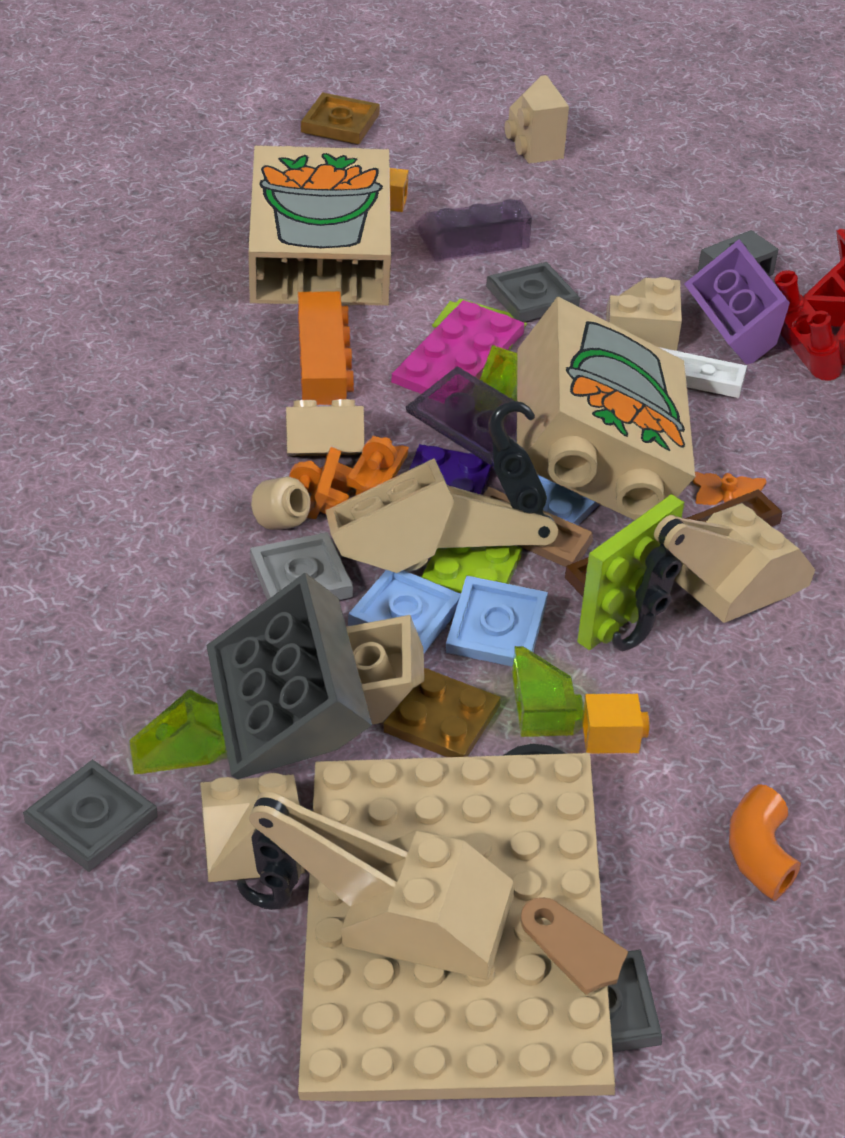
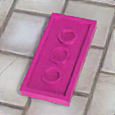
(459, 341)

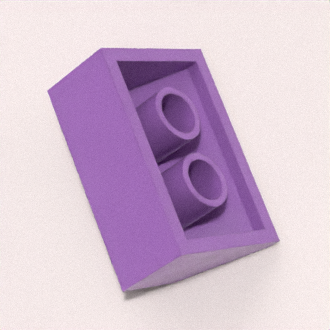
(741, 302)

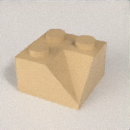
(539, 122)
(649, 311)
(387, 662)
(227, 825)

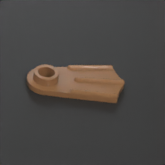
(573, 944)

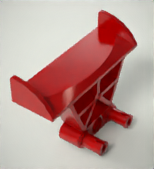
(811, 316)

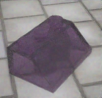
(476, 230)
(461, 411)

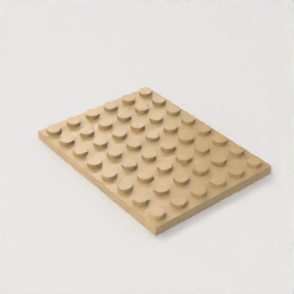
(435, 1034)

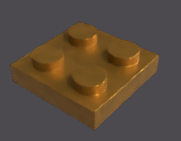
(340, 118)
(443, 715)

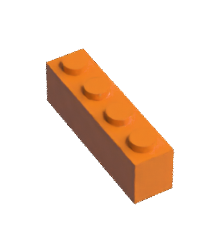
(324, 347)

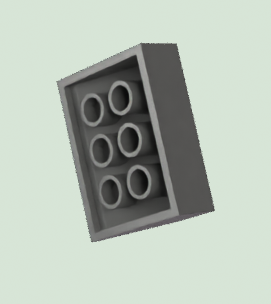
(287, 681)

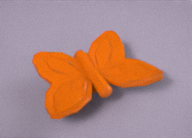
(715, 489)

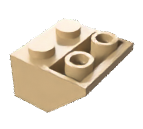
(316, 429)

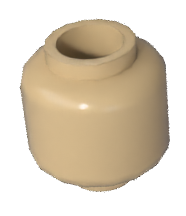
(280, 503)

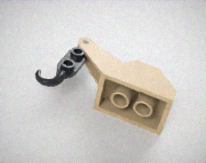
(417, 511)
(724, 563)
(406, 898)

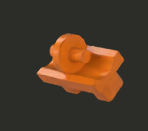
(376, 464)
(325, 484)

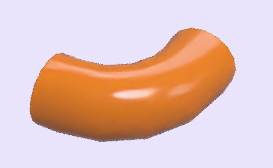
(755, 845)

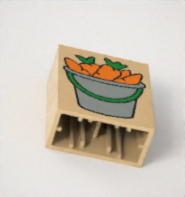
(320, 224)
(604, 411)

